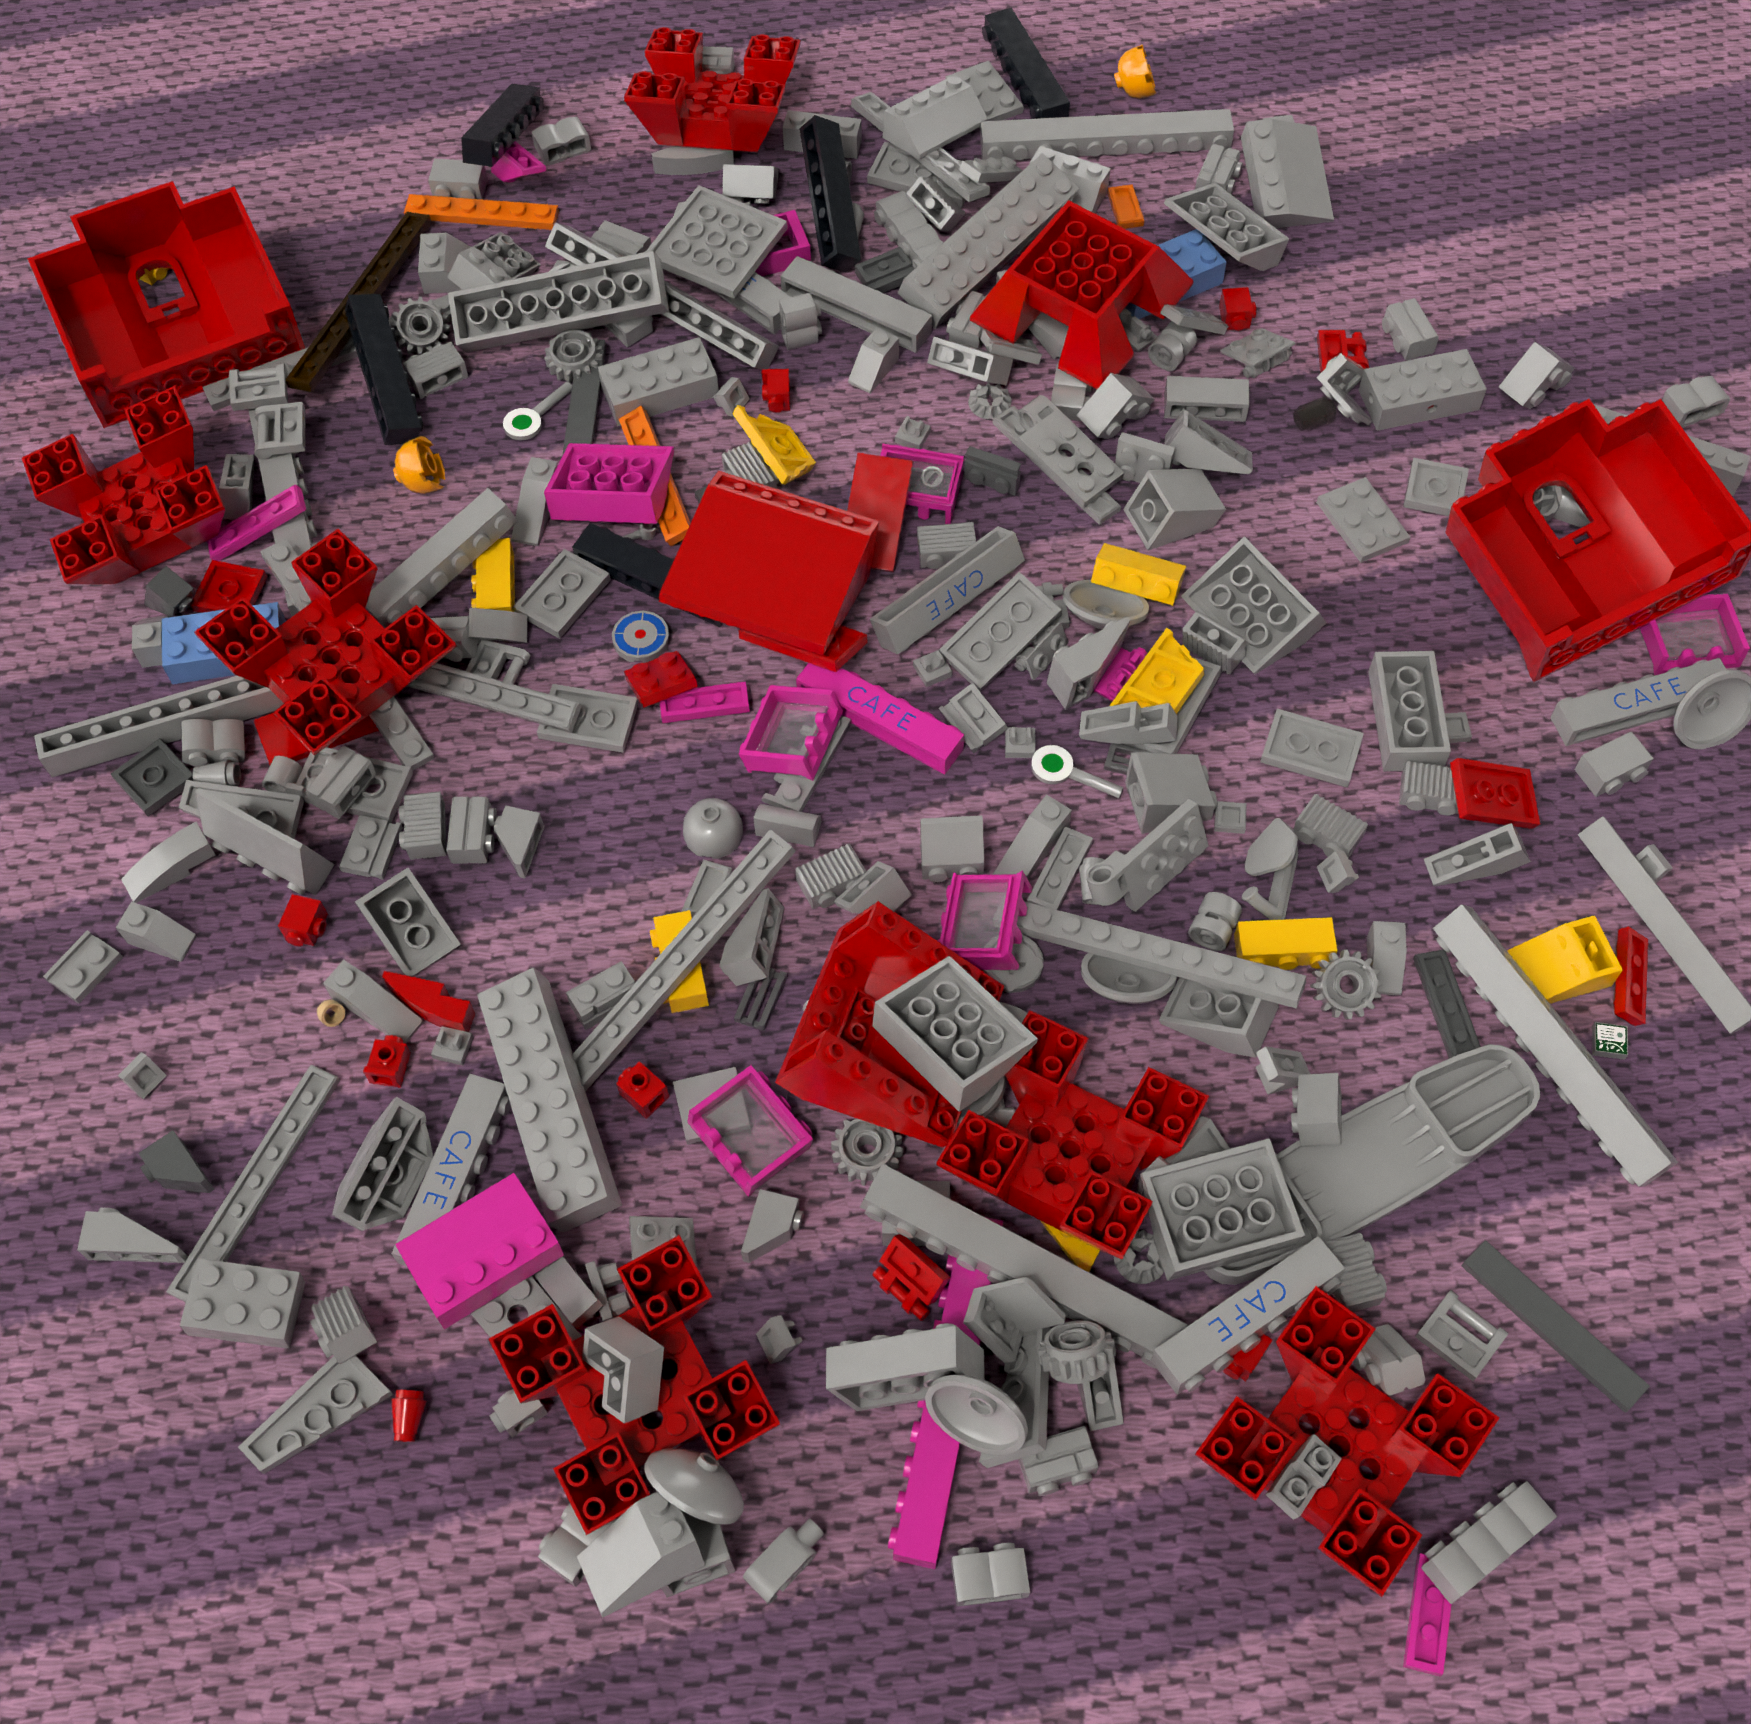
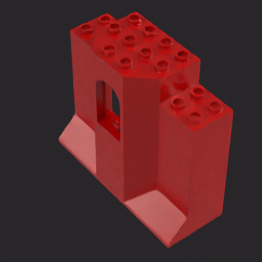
(124, 349)
(1655, 533)

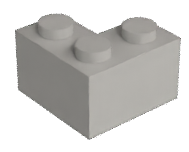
(1535, 374)
(1112, 403)
(629, 1367)

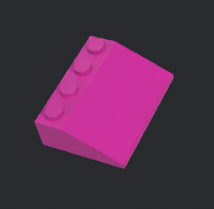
(610, 483)
(479, 1250)

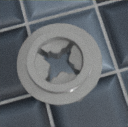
(980, 406)
(1144, 1271)

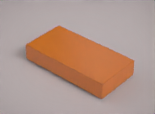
(1125, 206)

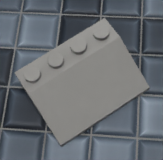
(1286, 173)
(1231, 225)
(1256, 603)
(261, 845)
(952, 1032)
(1220, 1209)

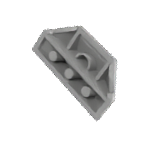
(386, 1168)

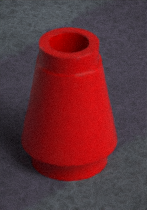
(407, 1414)

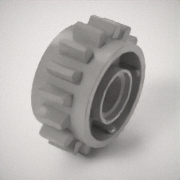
(420, 312)
(563, 357)
(1363, 980)
(862, 1165)
(1076, 1352)

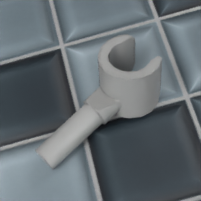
(643, 532)

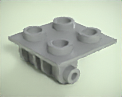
(1259, 351)
(652, 1232)

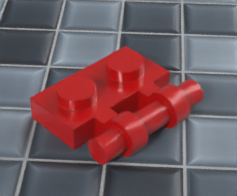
(1334, 342)
(916, 1271)

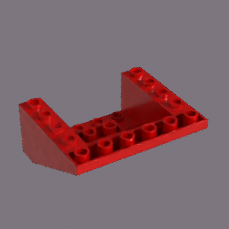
(771, 562)
(840, 1055)

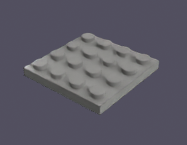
(717, 241)

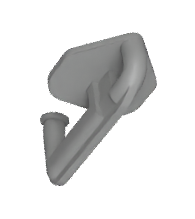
(1278, 852)

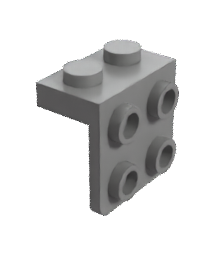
(1337, 380)
(1007, 1310)

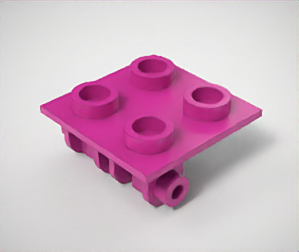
(1119, 672)

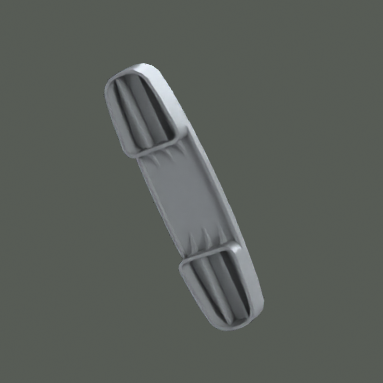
(1400, 1148)

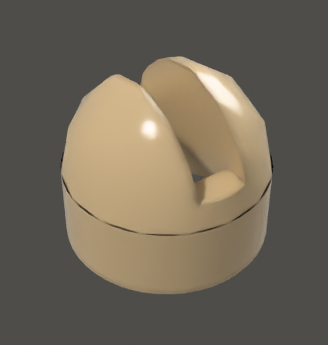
(338, 1016)

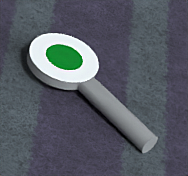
(525, 422)
(1055, 765)

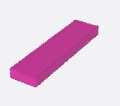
(257, 523)

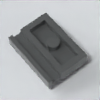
(884, 270)
(992, 471)

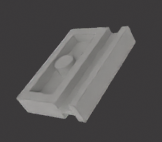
(1022, 349)
(973, 717)
(370, 847)
(83, 966)

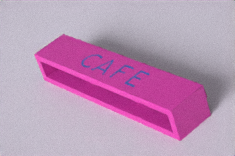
(888, 717)

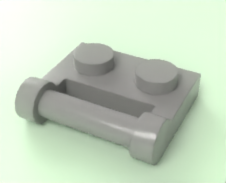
(258, 387)
(288, 429)
(492, 657)
(1455, 1342)

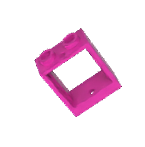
(780, 260)

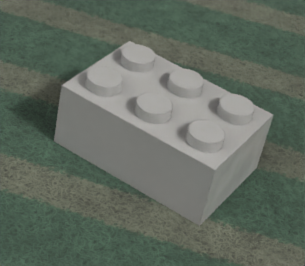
(242, 1303)

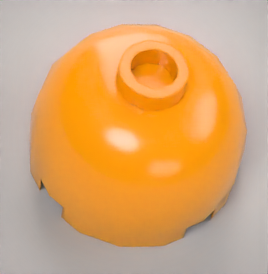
(1135, 73)
(417, 461)

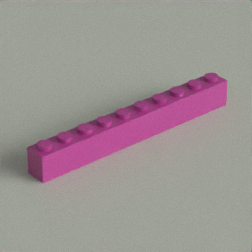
(935, 1453)

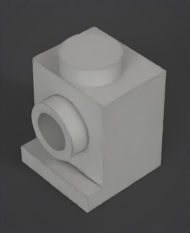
(513, 1415)

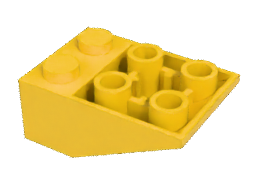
(1569, 960)

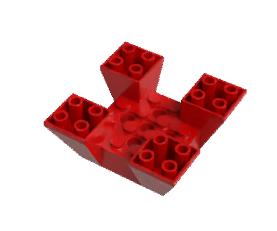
(707, 108)
(1084, 277)
(134, 509)
(286, 658)
(1053, 1112)
(721, 1409)
(1353, 1512)

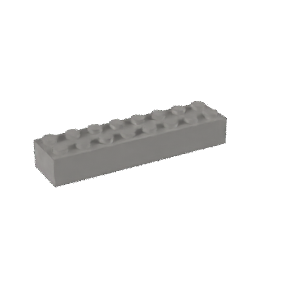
(988, 240)
(558, 301)
(548, 1101)

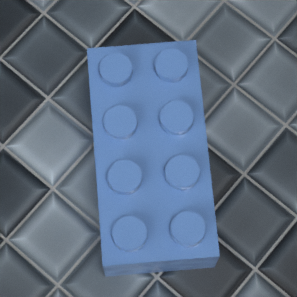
(1197, 259)
(187, 657)

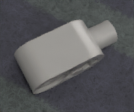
(783, 1560)

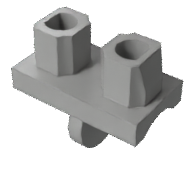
(602, 1278)

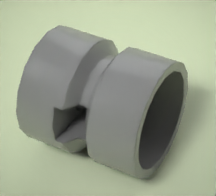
(1172, 346)
(1215, 921)

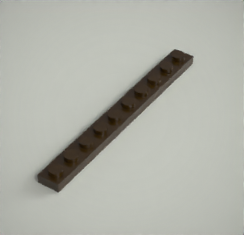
(373, 280)

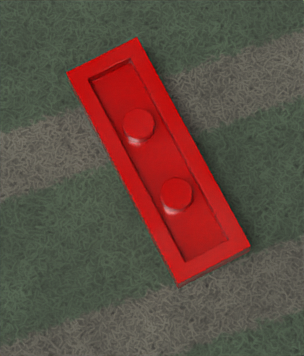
(1632, 981)

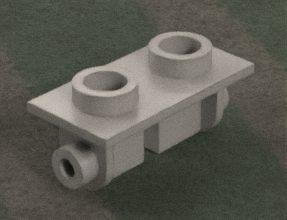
(1136, 331)
(1045, 644)

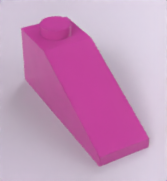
(517, 164)

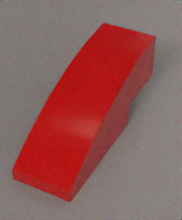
(431, 1001)

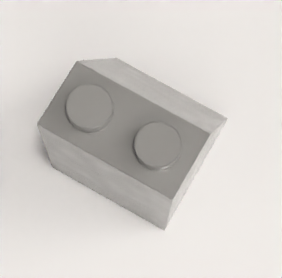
(1173, 506)
(1163, 783)
(714, 1554)

